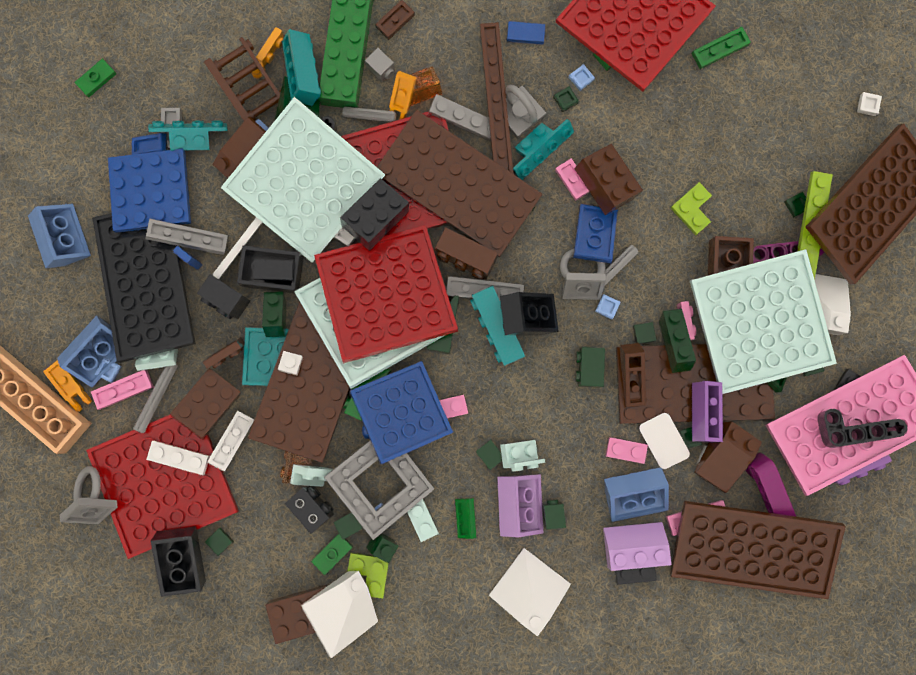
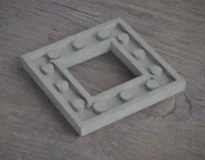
(377, 520)

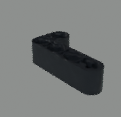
(863, 431)

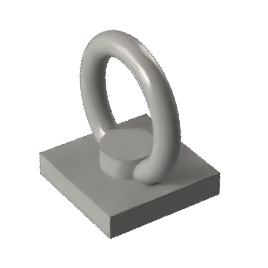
(522, 110)
(582, 285)
(89, 509)

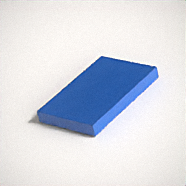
(595, 234)

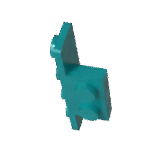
(188, 136)
(539, 146)

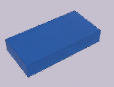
(526, 32)
(149, 143)
(186, 257)

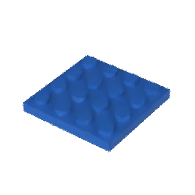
(148, 188)
(401, 412)

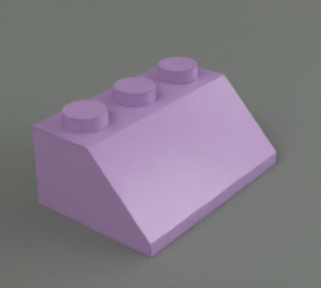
(520, 505)
(636, 546)

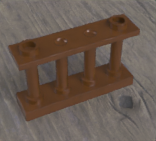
(227, 83)

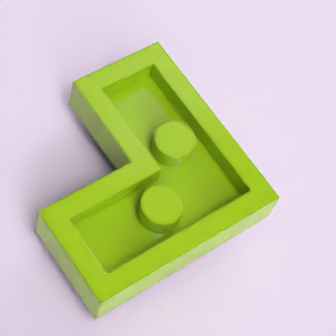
(688, 208)
(374, 569)

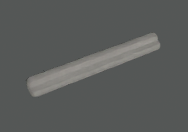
(154, 398)

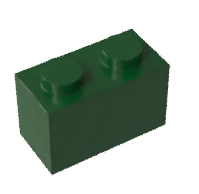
(274, 314)
(591, 367)

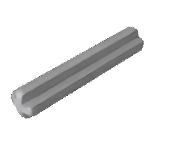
(369, 114)
(620, 262)

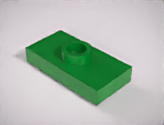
(95, 78)
(465, 518)
(332, 554)

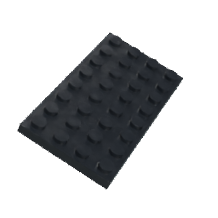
(142, 292)

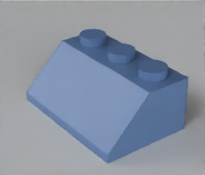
(58, 235)
(87, 352)
(637, 494)

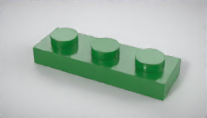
(721, 47)

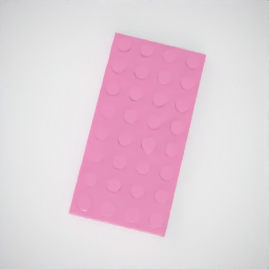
(874, 397)

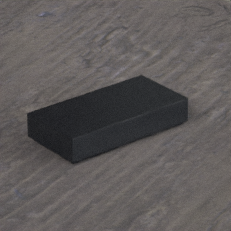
(273, 270)

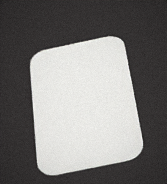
(664, 440)

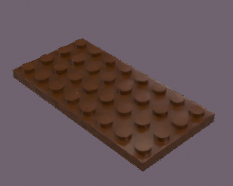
(458, 183)
(870, 207)
(673, 391)
(302, 409)
(757, 550)

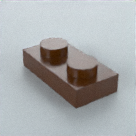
(395, 19)

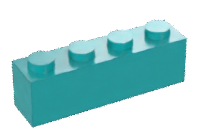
(301, 67)
(491, 317)

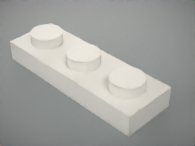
(230, 441)
(178, 457)

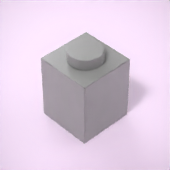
(380, 65)

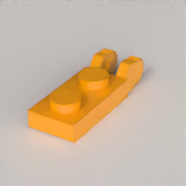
(266, 53)
(402, 93)
(67, 385)

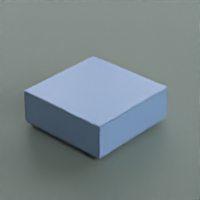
(581, 77)
(607, 306)
(111, 374)

